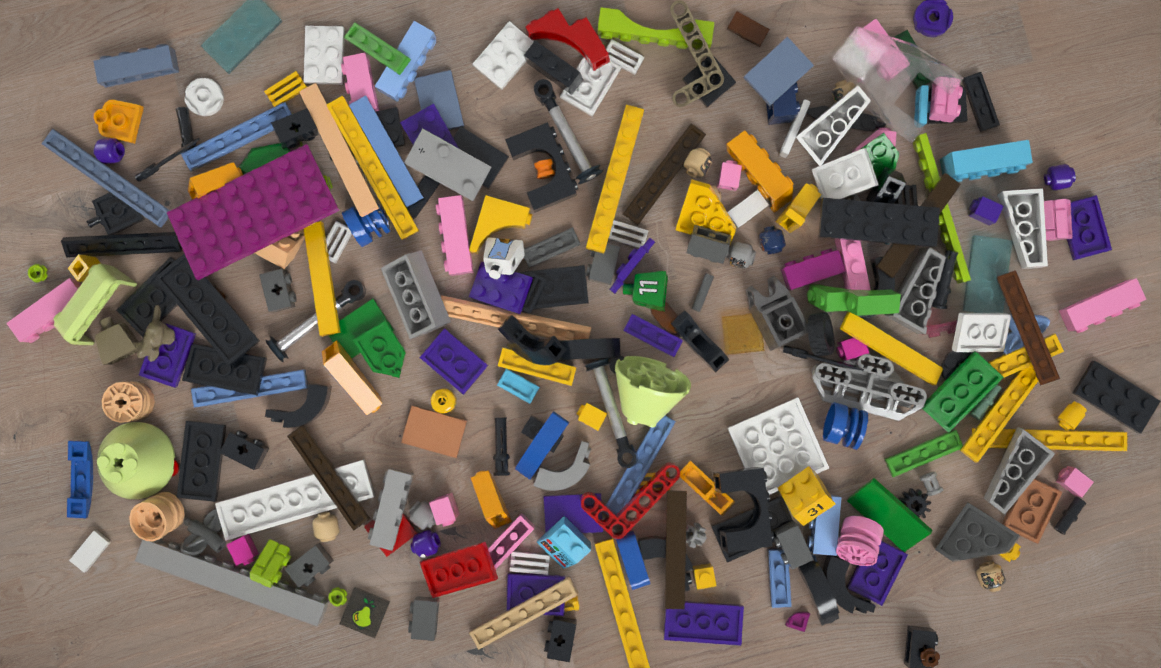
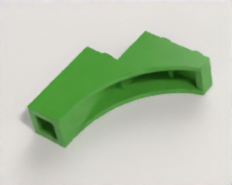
(855, 301)

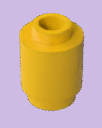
(1071, 416)

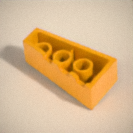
(761, 170)

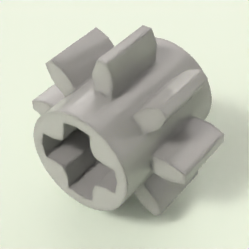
(695, 535)

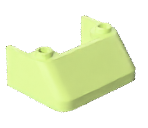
(88, 302)

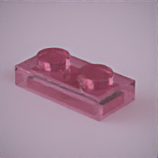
(934, 330)

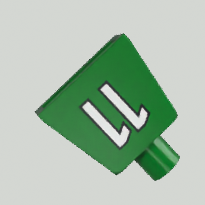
(648, 290)

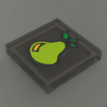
(364, 612)

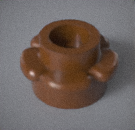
(925, 657)

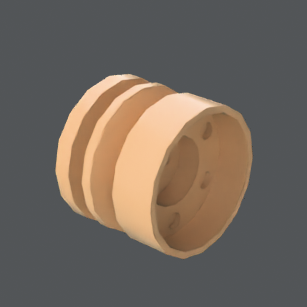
(138, 397)
(156, 516)

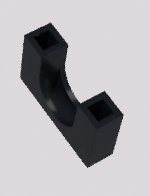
(542, 140)
(758, 530)

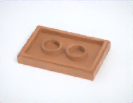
(434, 431)
(1032, 510)

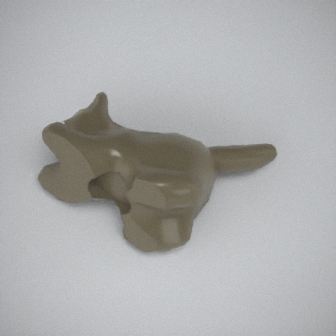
(156, 334)

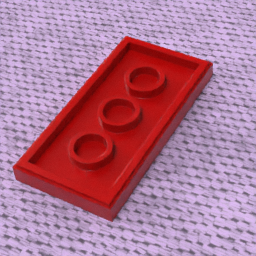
(459, 570)

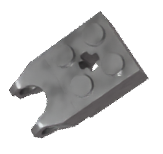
(774, 310)

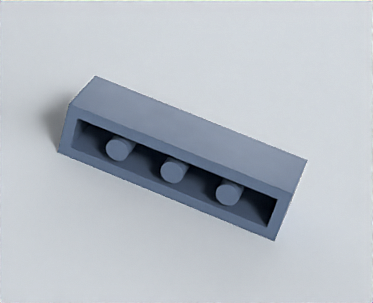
(136, 66)

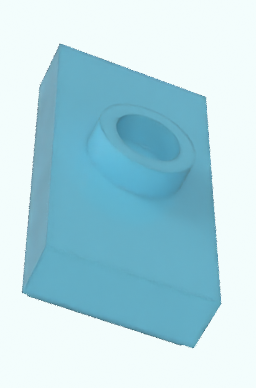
(922, 105)
(518, 386)

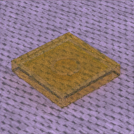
(741, 334)

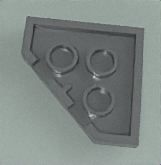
(976, 536)

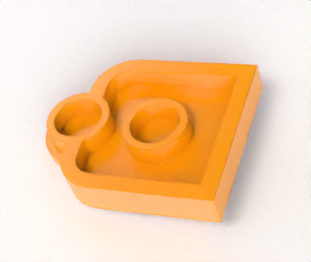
(119, 120)

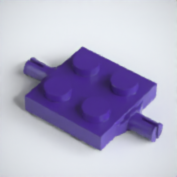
(625, 269)

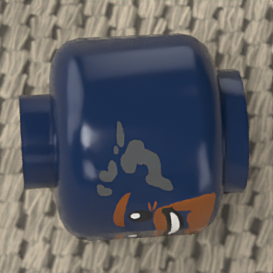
(772, 240)

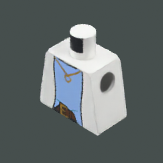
(502, 256)

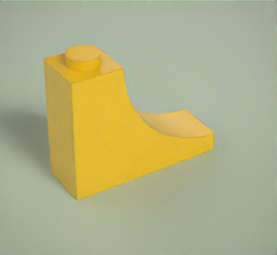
(798, 208)
(495, 216)

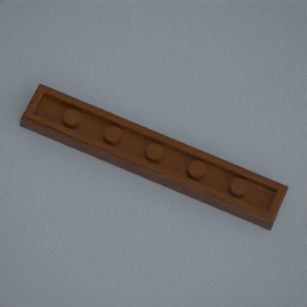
(1028, 328)

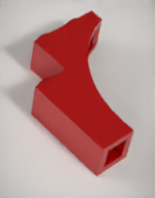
(579, 36)

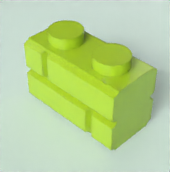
(270, 563)

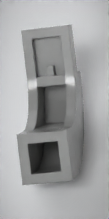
(559, 480)

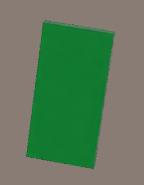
(962, 391)
(896, 519)

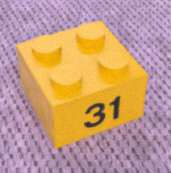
(806, 496)

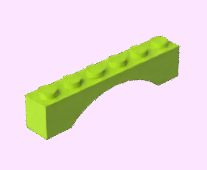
(615, 24)

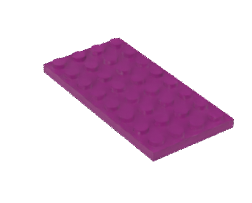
(252, 212)

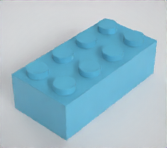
(987, 161)

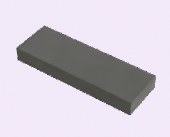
(551, 247)

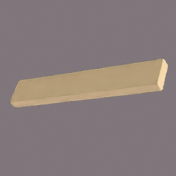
(524, 613)

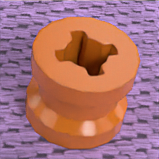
(544, 169)

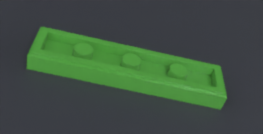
(377, 48)
(924, 453)

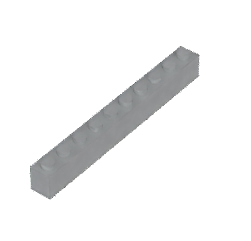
(233, 581)

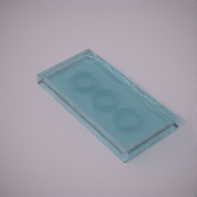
(241, 34)
(987, 261)

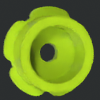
(32, 273)
(337, 601)

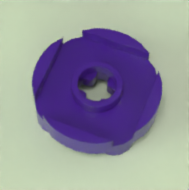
(925, 25)

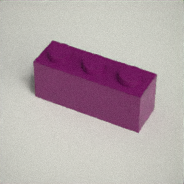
(812, 269)

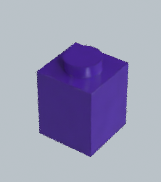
(985, 210)

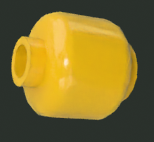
(450, 402)

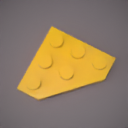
(705, 210)

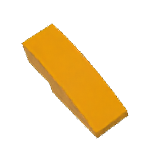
(705, 488)

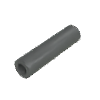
(702, 293)

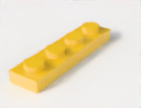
(1019, 360)
(555, 372)

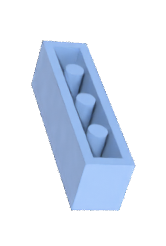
(415, 46)

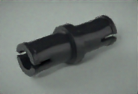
(1070, 515)

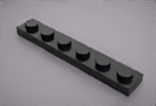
(121, 244)

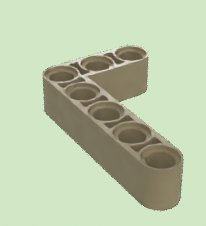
(697, 54)

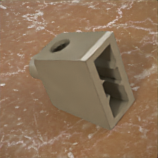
(115, 342)

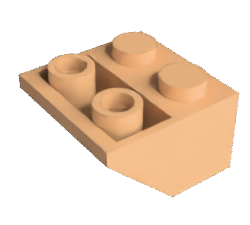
(284, 250)

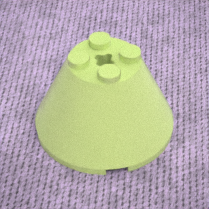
(648, 389)
(135, 460)

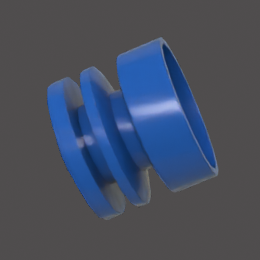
(363, 226)
(847, 426)

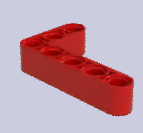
(620, 518)

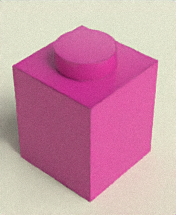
(851, 349)
(243, 550)

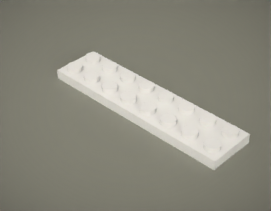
(288, 502)

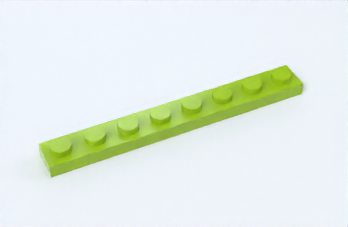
(949, 234)

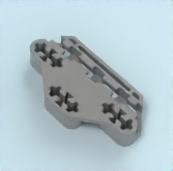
(873, 385)

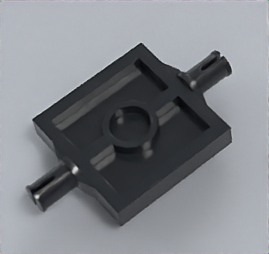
(114, 214)

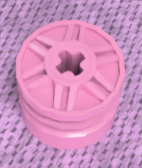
(859, 541)

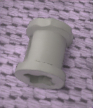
(936, 489)

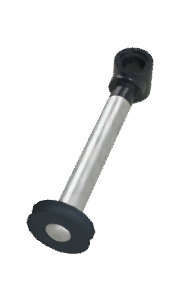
(588, 172)
(346, 297)
(612, 411)

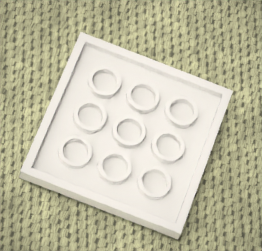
(779, 443)

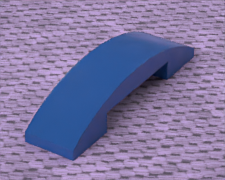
(541, 445)
(81, 479)

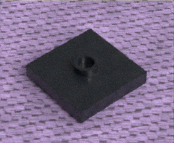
(715, 79)

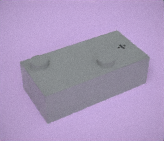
(447, 164)
(415, 294)

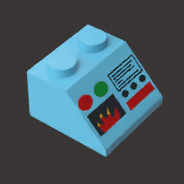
(565, 543)

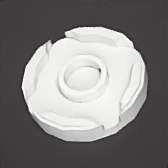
(204, 97)

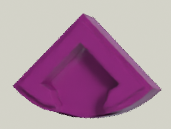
(798, 621)

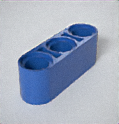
(633, 561)

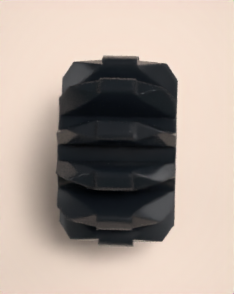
(918, 497)

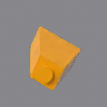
(212, 180)
(490, 499)

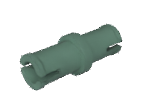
(987, 402)

